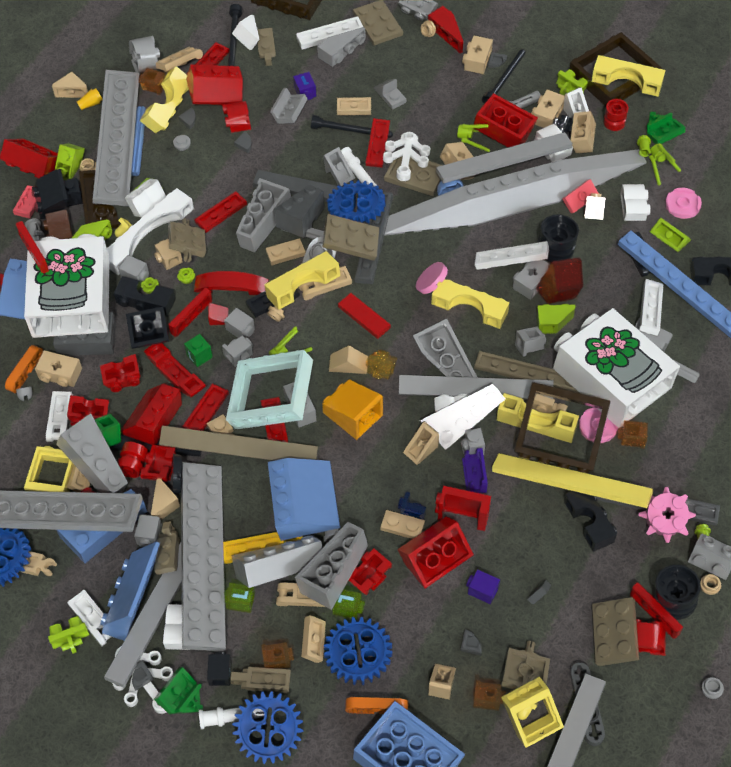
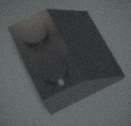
(49, 193)
(147, 327)

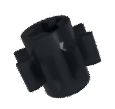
(564, 123)

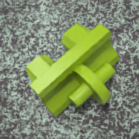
(568, 83)
(70, 637)

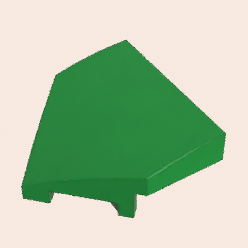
(663, 128)
(180, 694)

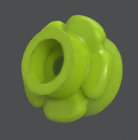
(186, 279)
(149, 288)

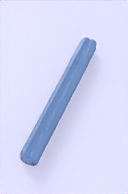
(138, 142)

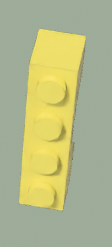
(611, 69)
(157, 115)
(319, 269)
(451, 294)
(555, 425)

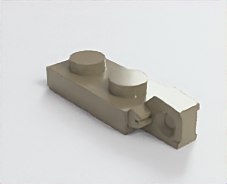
(266, 45)
(168, 550)
(263, 679)

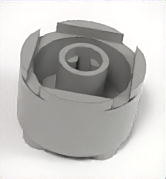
(144, 53)

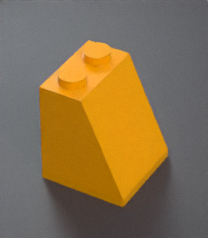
(354, 408)

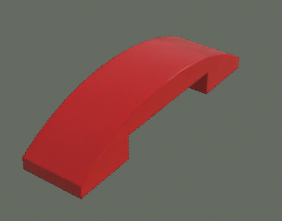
(231, 281)
(173, 370)

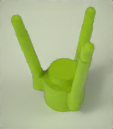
(466, 131)
(660, 154)
(280, 348)

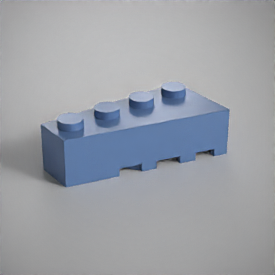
(89, 543)

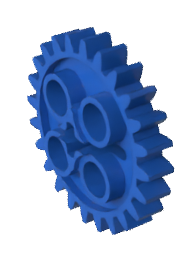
(369, 201)
(13, 553)
(377, 647)
(247, 725)

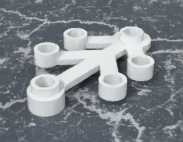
(407, 140)
(151, 690)

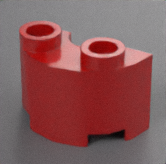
(237, 116)
(121, 374)
(80, 408)
(158, 463)
(370, 572)
(651, 637)

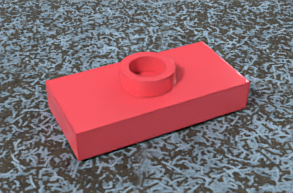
(577, 198)
(26, 205)

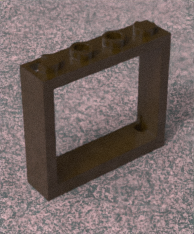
(291, 7)
(597, 89)
(575, 397)

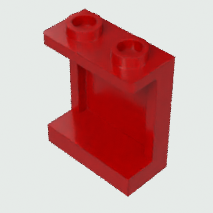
(464, 503)

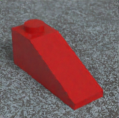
(447, 27)

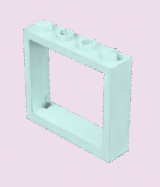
(276, 414)

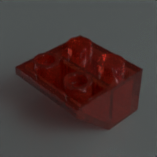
(562, 281)

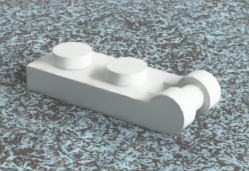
(58, 415)
(89, 614)

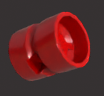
(615, 114)
(132, 456)

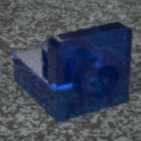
(411, 509)

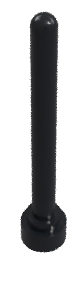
(235, 12)
(505, 76)
(318, 122)

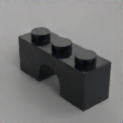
(704, 268)
(129, 295)
(599, 533)

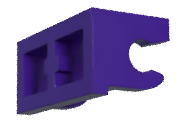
(475, 471)

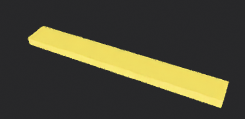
(573, 480)

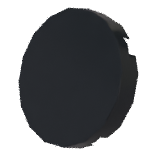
(177, 466)

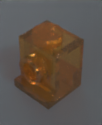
(152, 80)
(633, 434)
(277, 662)
(483, 701)

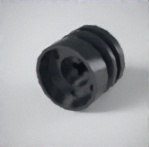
(561, 234)
(681, 582)

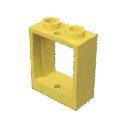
(49, 454)
(525, 697)

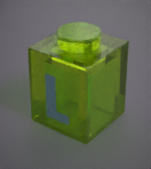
(239, 597)
(349, 604)

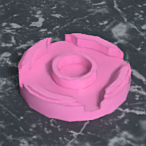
(682, 208)
(430, 277)
(589, 426)

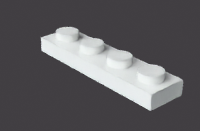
(318, 35)
(512, 255)
(651, 307)

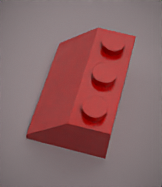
(214, 84)
(506, 121)
(28, 156)
(152, 413)
(436, 551)

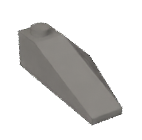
(444, 350)

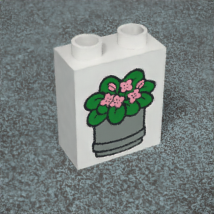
(73, 292)
(615, 364)

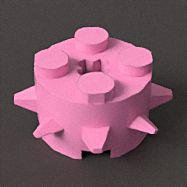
(676, 523)

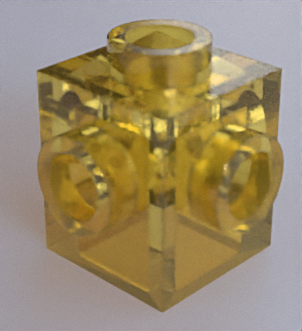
(381, 364)

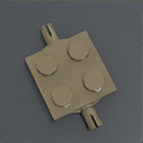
(186, 239)
(524, 666)

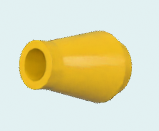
(90, 99)

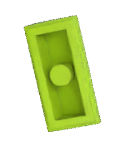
(670, 235)

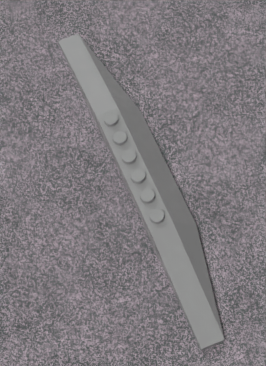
(512, 193)

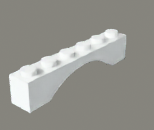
(172, 208)

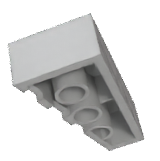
(260, 214)
(92, 456)
(275, 561)
(333, 566)

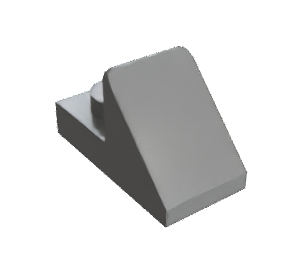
(390, 93)
(338, 166)

